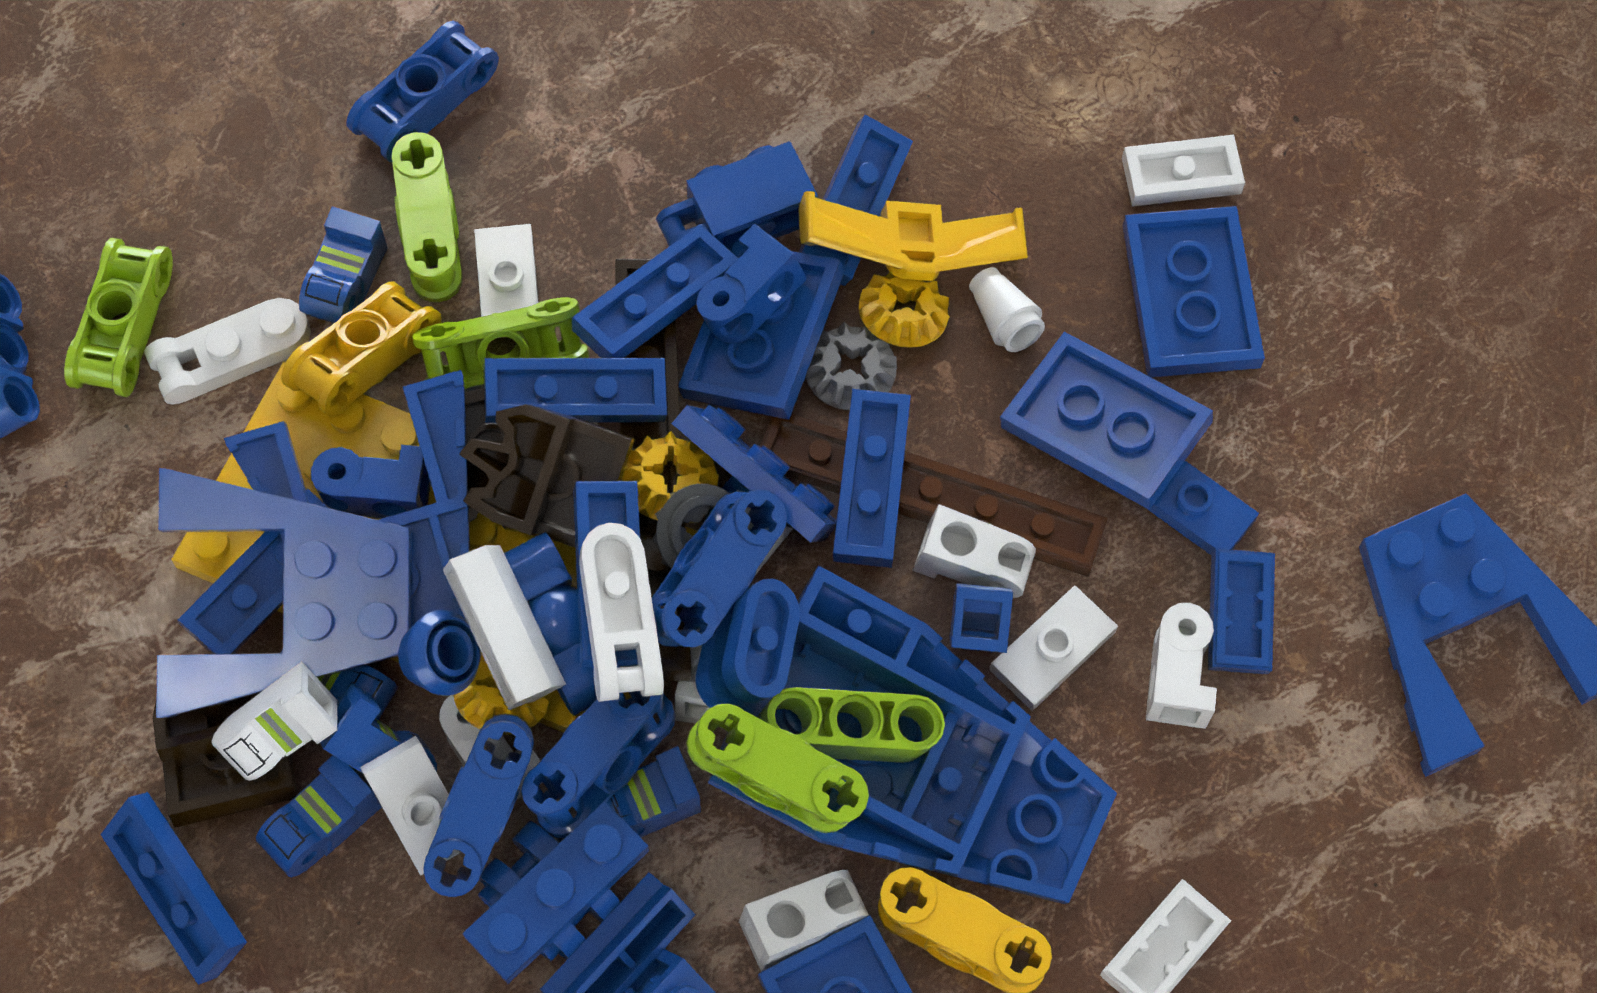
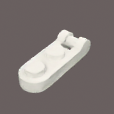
(228, 349)
(619, 612)

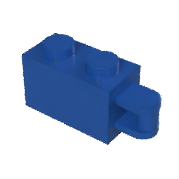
(733, 197)

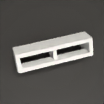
(503, 625)

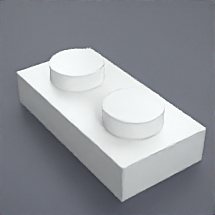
(1183, 170)

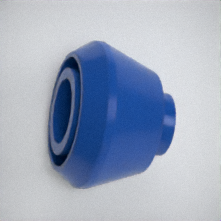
(440, 653)

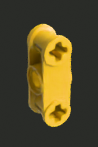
(358, 349)
(963, 931)

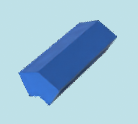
(624, 942)

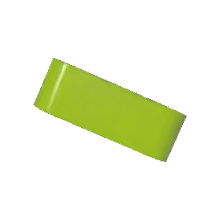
(875, 712)

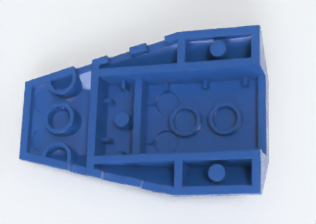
(981, 803)

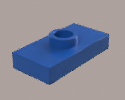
(1203, 510)
(1242, 611)

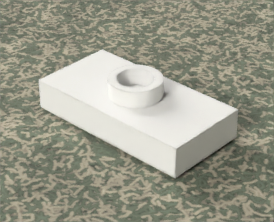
(506, 268)
(1053, 648)
(409, 796)
(1166, 943)

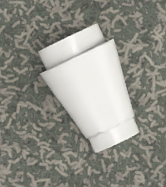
(1006, 310)

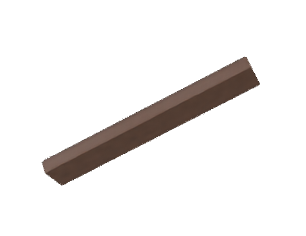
(1058, 531)

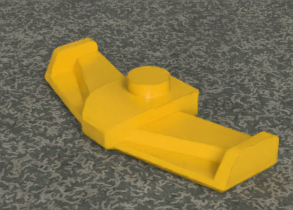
(912, 236)

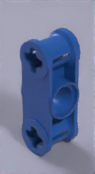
(445, 65)
(717, 566)
(595, 759)
(478, 806)

